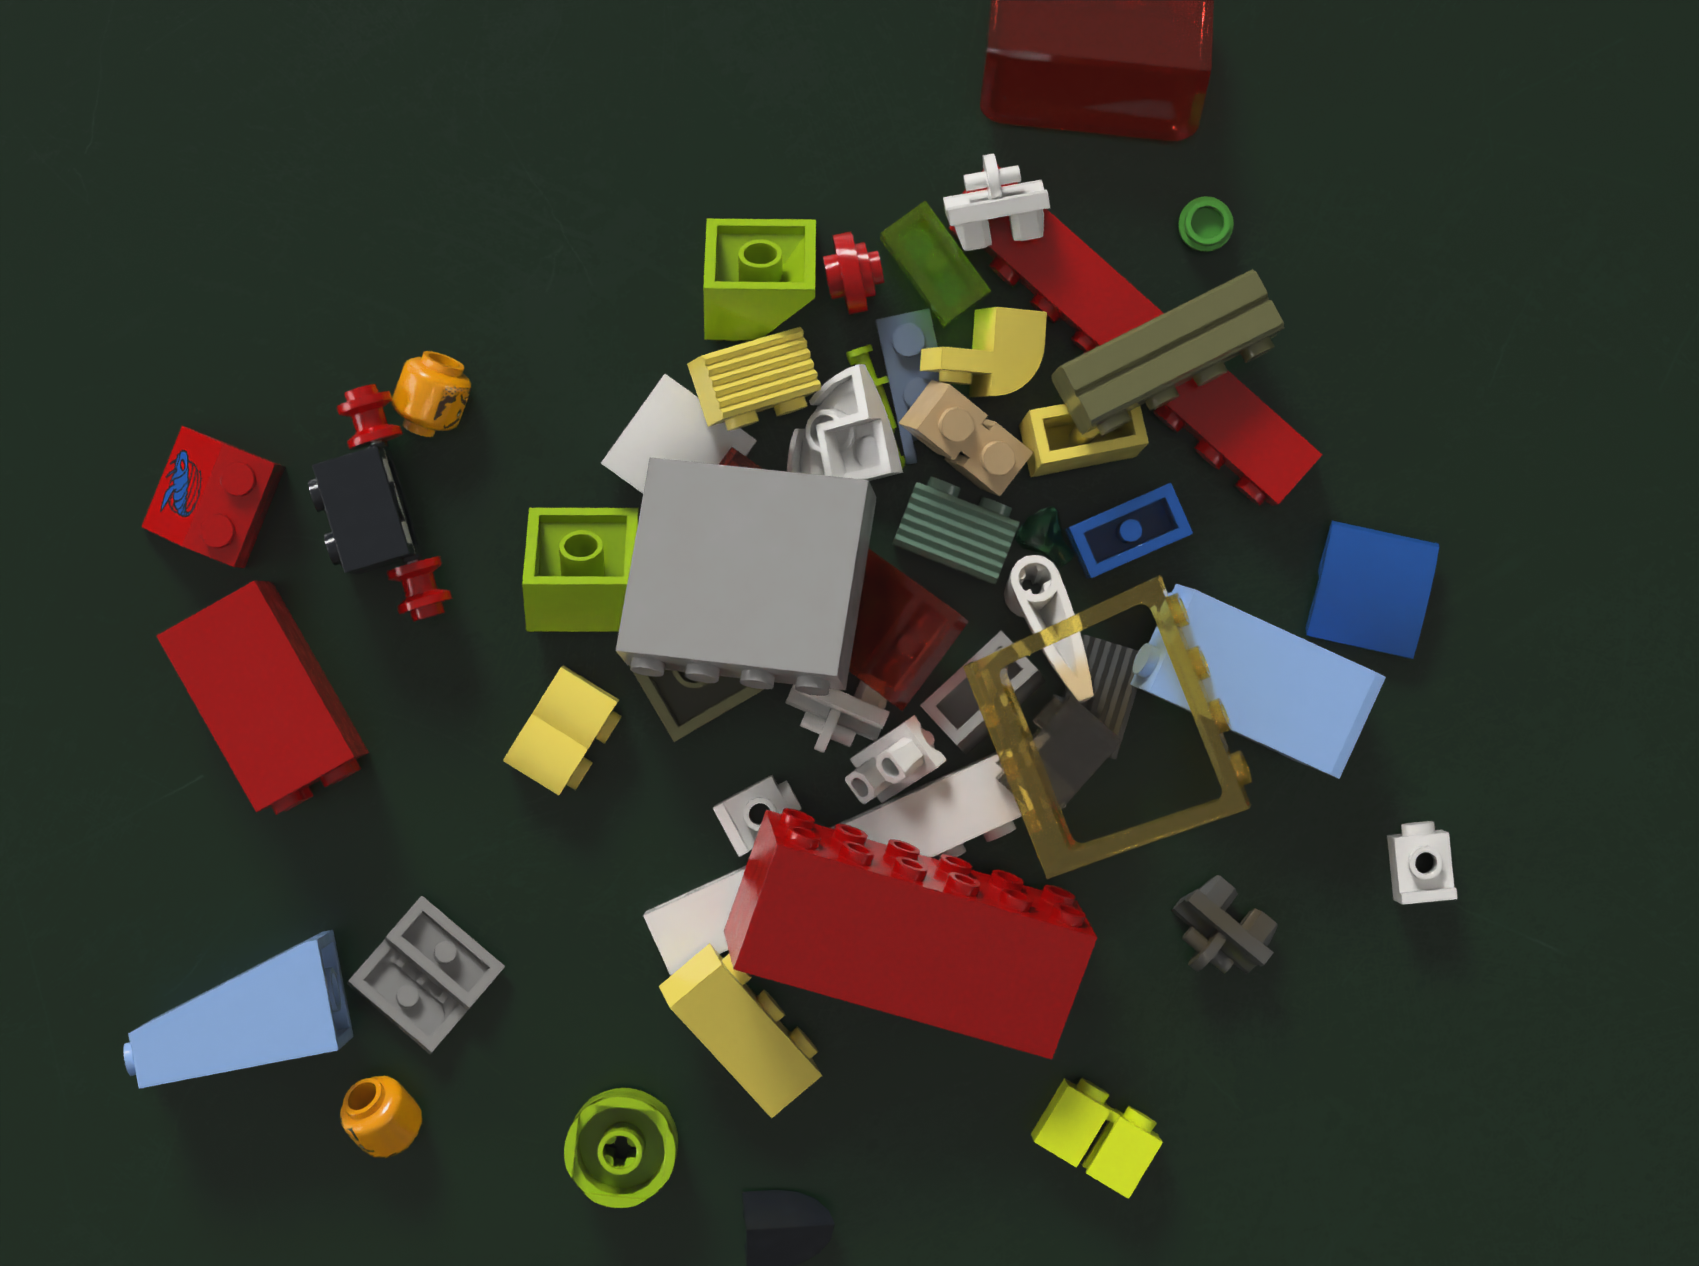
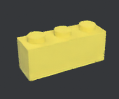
(742, 1029)

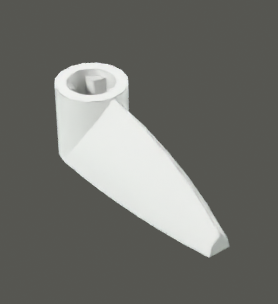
(1045, 609)

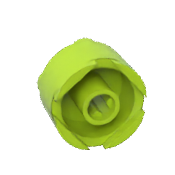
(595, 1164)

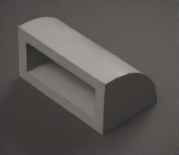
(956, 707)

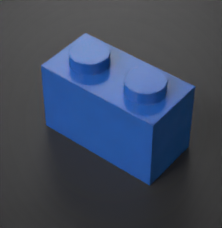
(1128, 531)

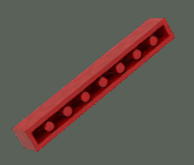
(1101, 305)

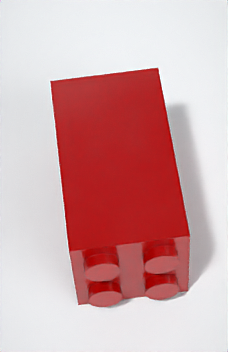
(264, 697)

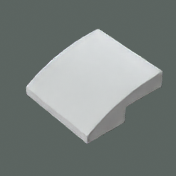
(674, 429)

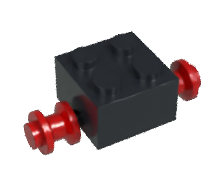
(370, 509)

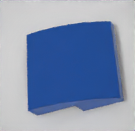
(1372, 589)

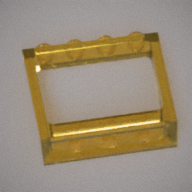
(1024, 766)

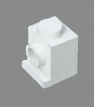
(735, 810)
(1408, 883)

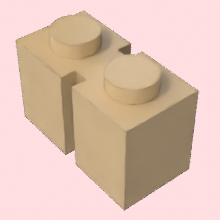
(953, 425)

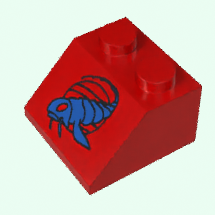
(213, 497)

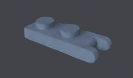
(901, 347)

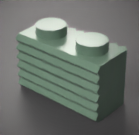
(956, 531)

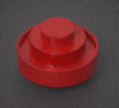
(852, 272)

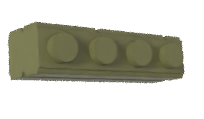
(1167, 352)

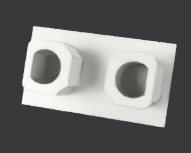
(1019, 201)
(841, 715)
(894, 762)

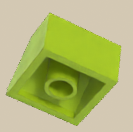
(577, 568)

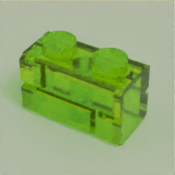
(934, 264)

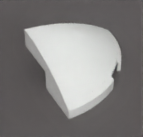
(846, 432)

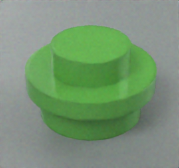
(1205, 224)

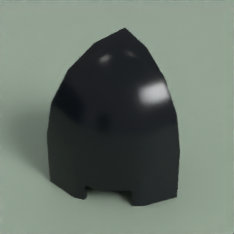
(784, 1227)

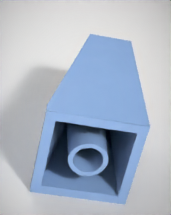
(1269, 681)
(258, 1018)

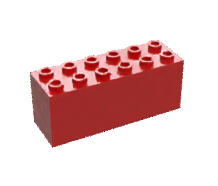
(909, 933)

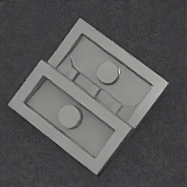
(425, 974)

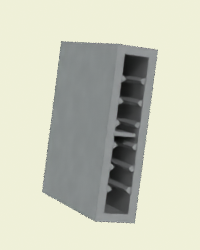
(746, 575)

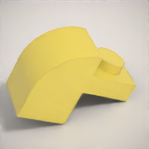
(1003, 352)

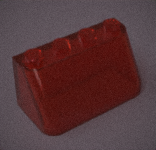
(1099, 65)

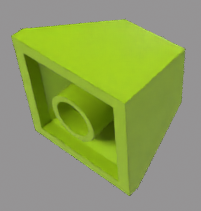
(756, 275)

